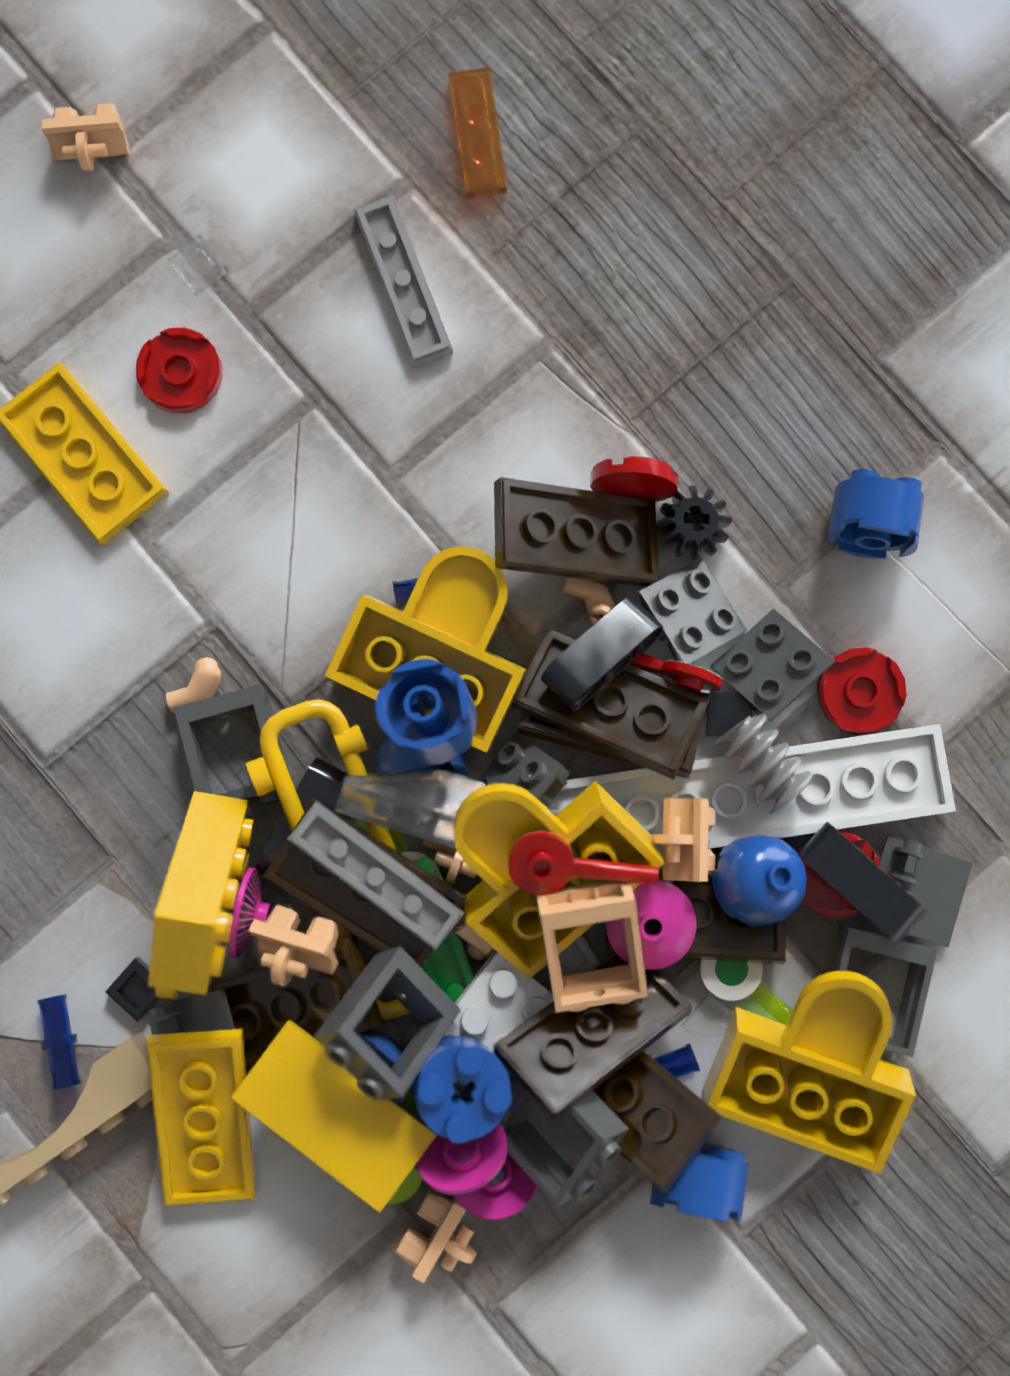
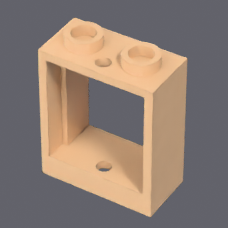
(584, 906)

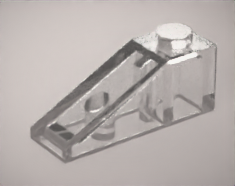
(408, 801)

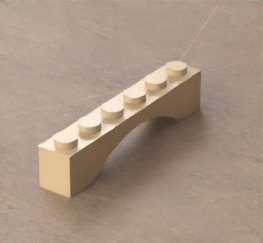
(111, 1086)

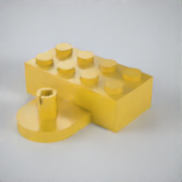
(444, 620)
(489, 826)
(198, 894)
(818, 1074)

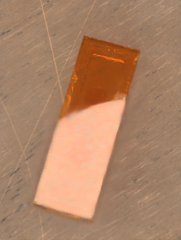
(477, 132)

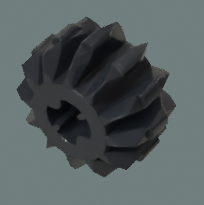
(704, 513)

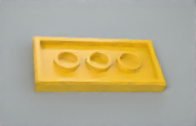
(81, 454)
(329, 1120)
(199, 1128)

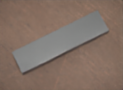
(403, 281)
(375, 875)

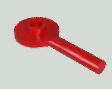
(685, 674)
(544, 864)

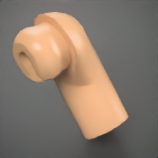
(595, 595)
(201, 686)
(477, 947)

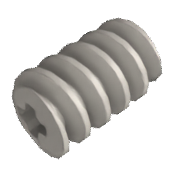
(765, 761)

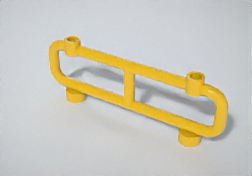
(271, 774)

